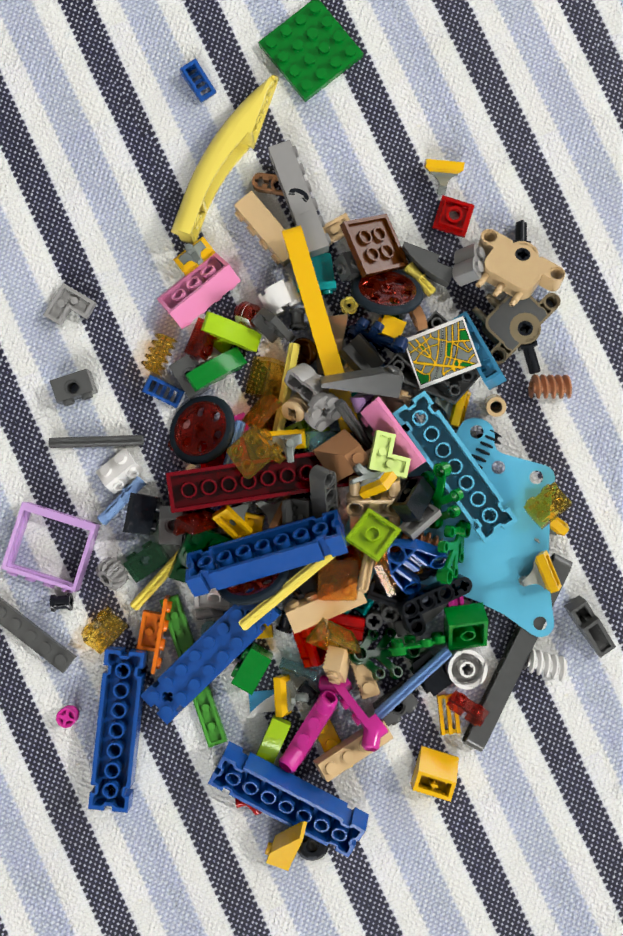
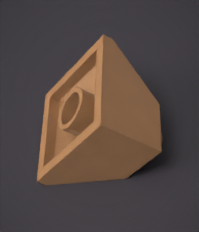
(341, 454)

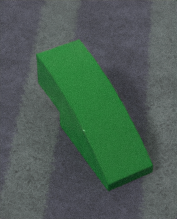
(216, 369)

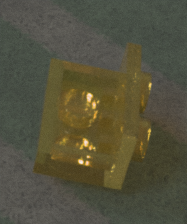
(547, 505)
(103, 630)

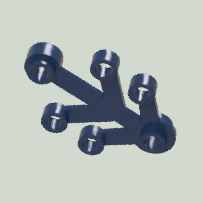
(397, 345)

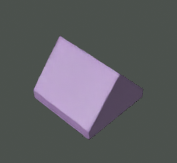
(361, 401)

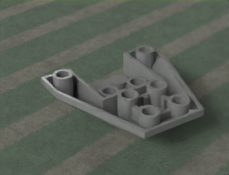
(449, 389)

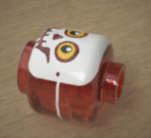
(245, 312)

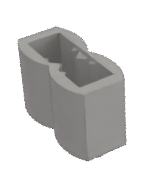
(468, 264)
(304, 381)

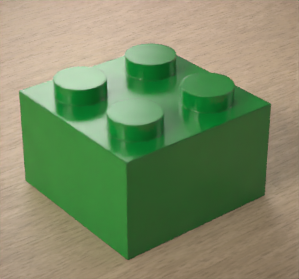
(465, 626)
(250, 671)

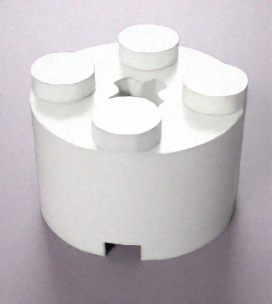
(280, 296)
(467, 678)

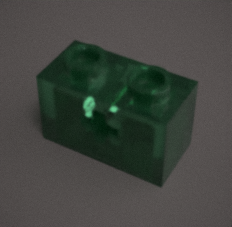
(138, 569)

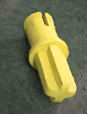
(426, 286)

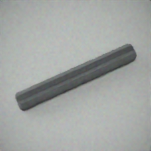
(353, 424)

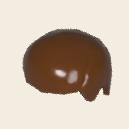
(307, 351)

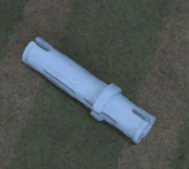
(123, 498)

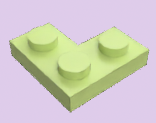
(381, 456)

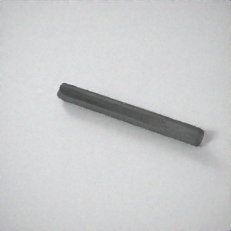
(96, 441)

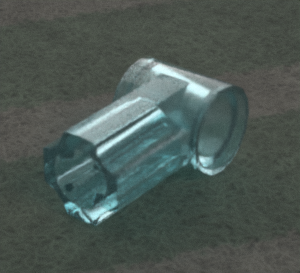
(316, 438)

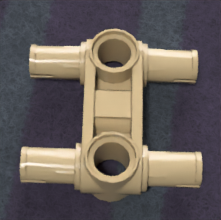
(379, 503)

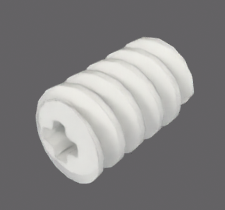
(547, 663)

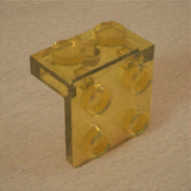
(254, 451)

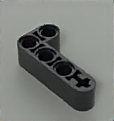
(434, 601)

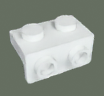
(119, 471)

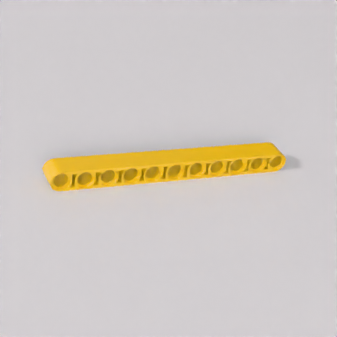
(315, 311)

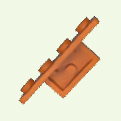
(152, 630)

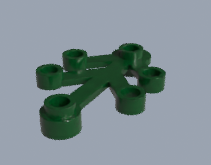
(380, 655)

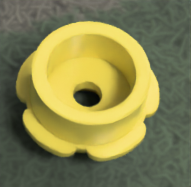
(348, 300)

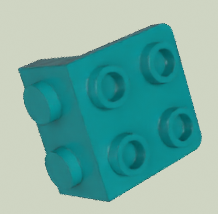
(324, 273)

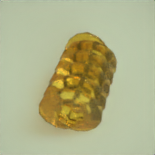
(158, 353)

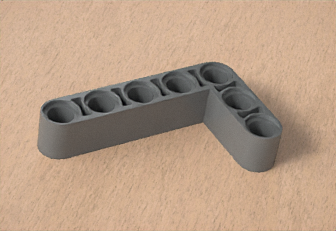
(323, 492)

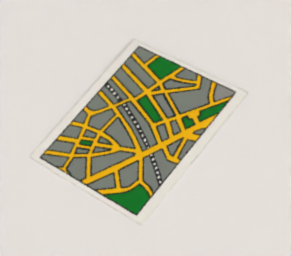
(442, 352)

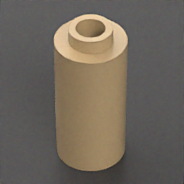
(499, 409)

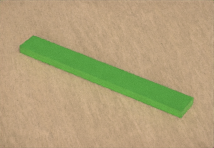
(204, 701)

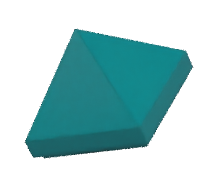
(365, 608)

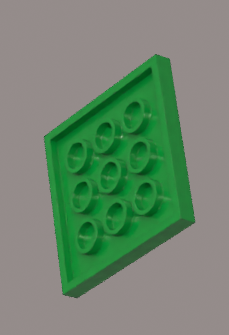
(311, 49)

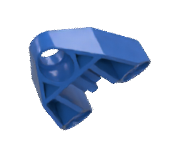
(411, 557)

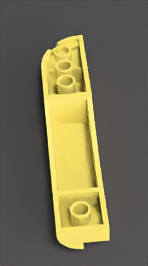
(224, 151)

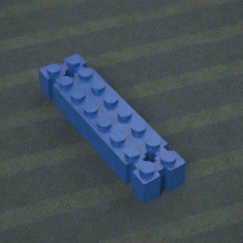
(265, 553)
(205, 660)
(118, 729)
(289, 799)

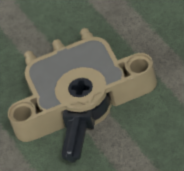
(504, 326)

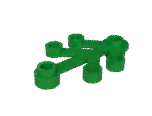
(442, 471)
(456, 547)
(398, 648)

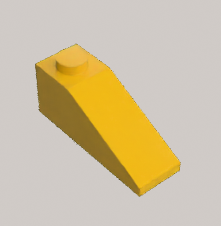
(285, 846)

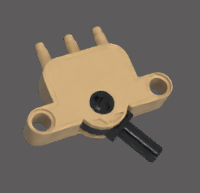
(516, 265)

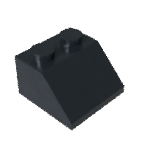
(142, 514)

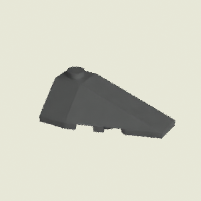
(374, 381)

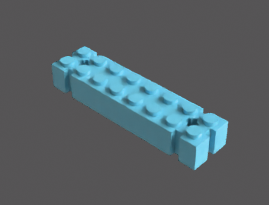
(440, 443)

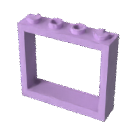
(33, 575)

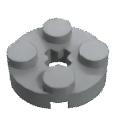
(318, 419)

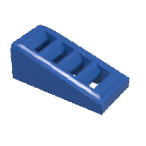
(188, 68)
(175, 403)

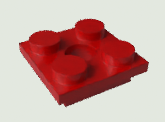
(446, 224)

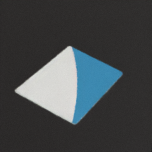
(262, 701)

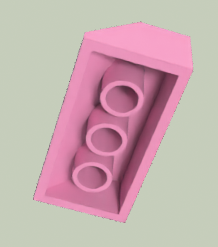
(199, 290)
(381, 419)

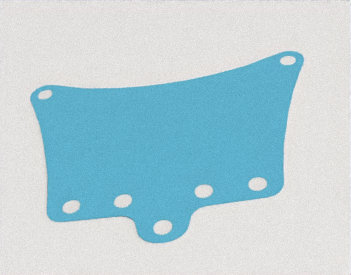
(510, 554)

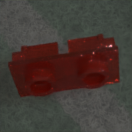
(475, 712)

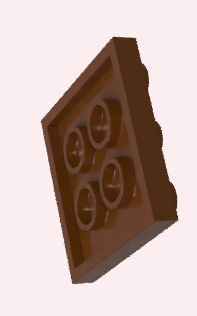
(374, 245)

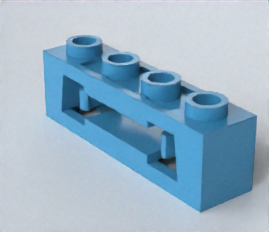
(489, 369)

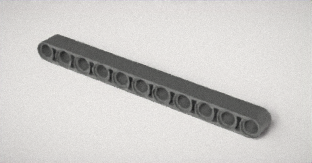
(510, 668)

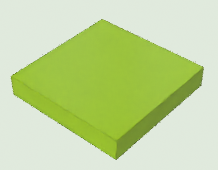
(373, 534)

